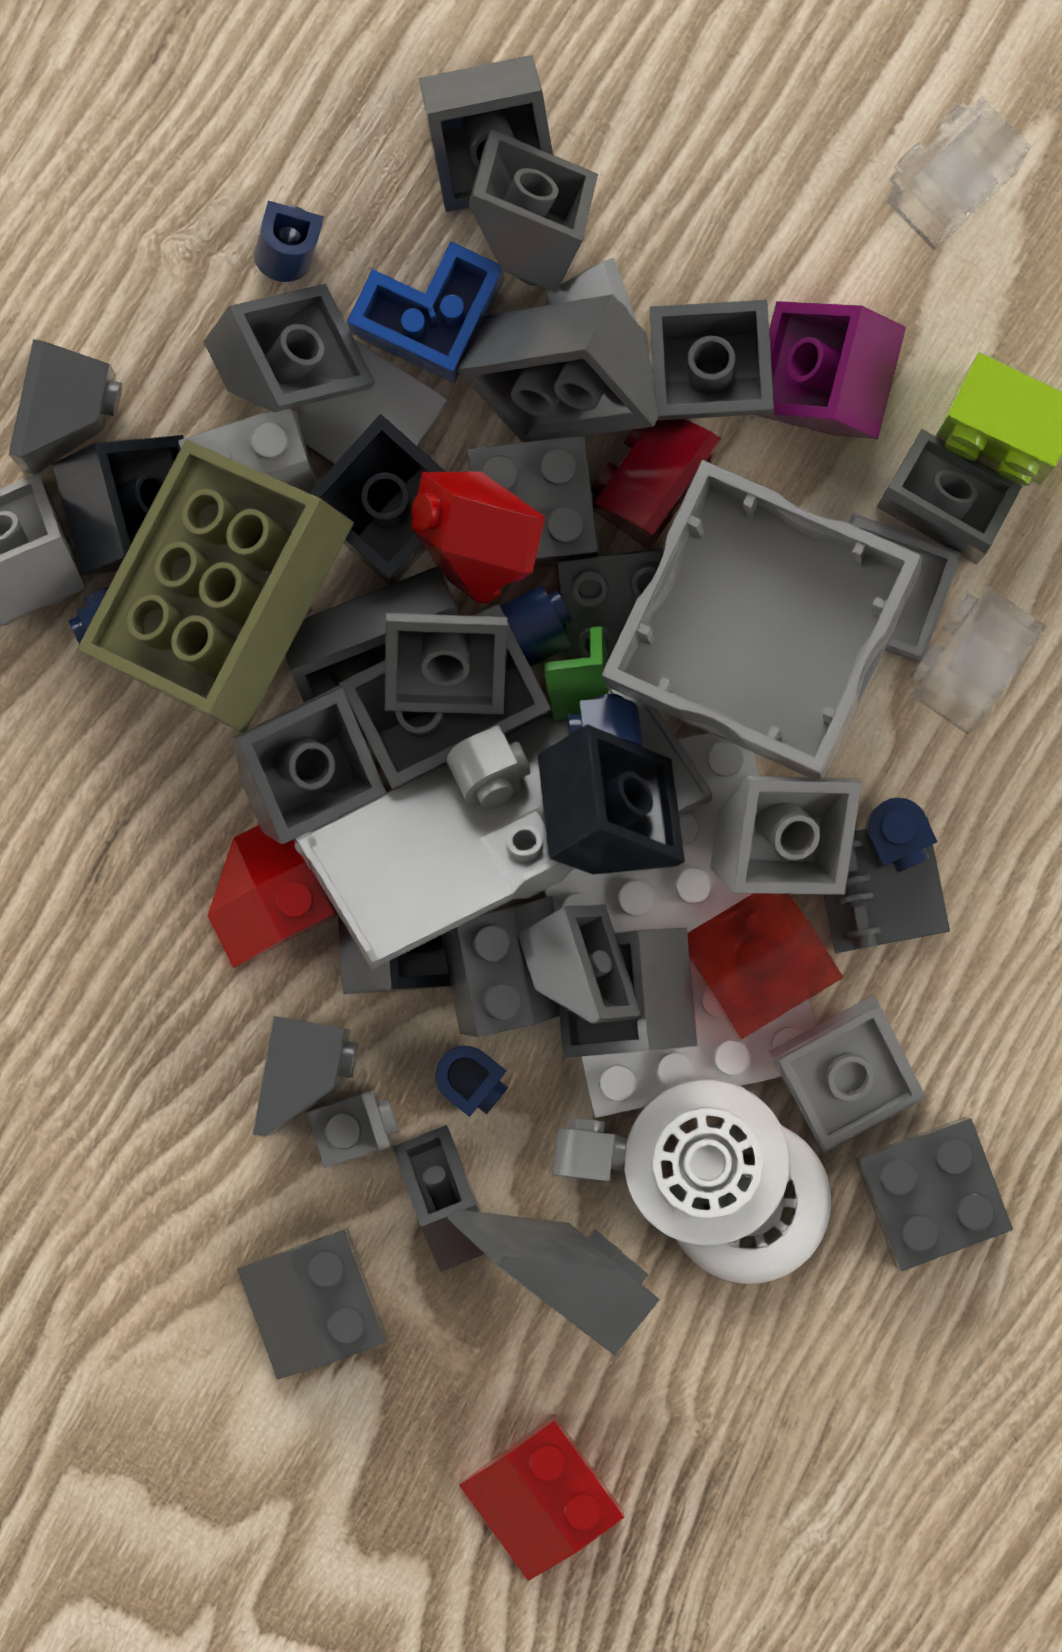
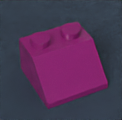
(832, 367)

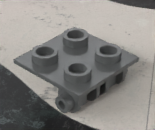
(603, 594)
(885, 904)

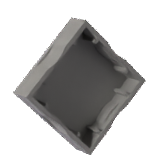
(762, 621)

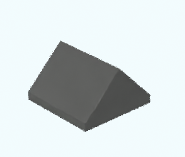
(949, 497)
(445, 663)

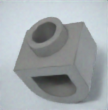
(488, 768)
(588, 1151)

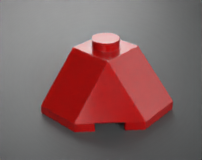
(476, 531)
(265, 897)

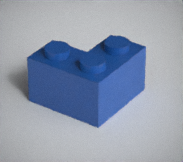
(433, 326)

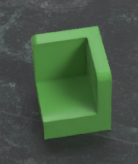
(577, 678)

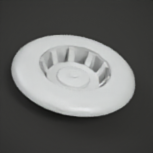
(707, 1162)
(796, 1239)

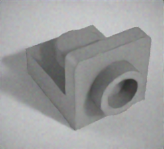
(352, 1127)

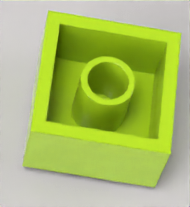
(1005, 421)

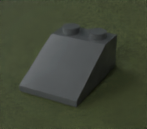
(573, 1274)

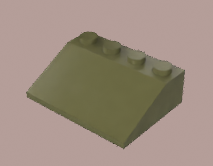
(216, 585)

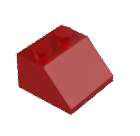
(542, 1499)

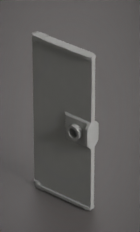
(433, 861)

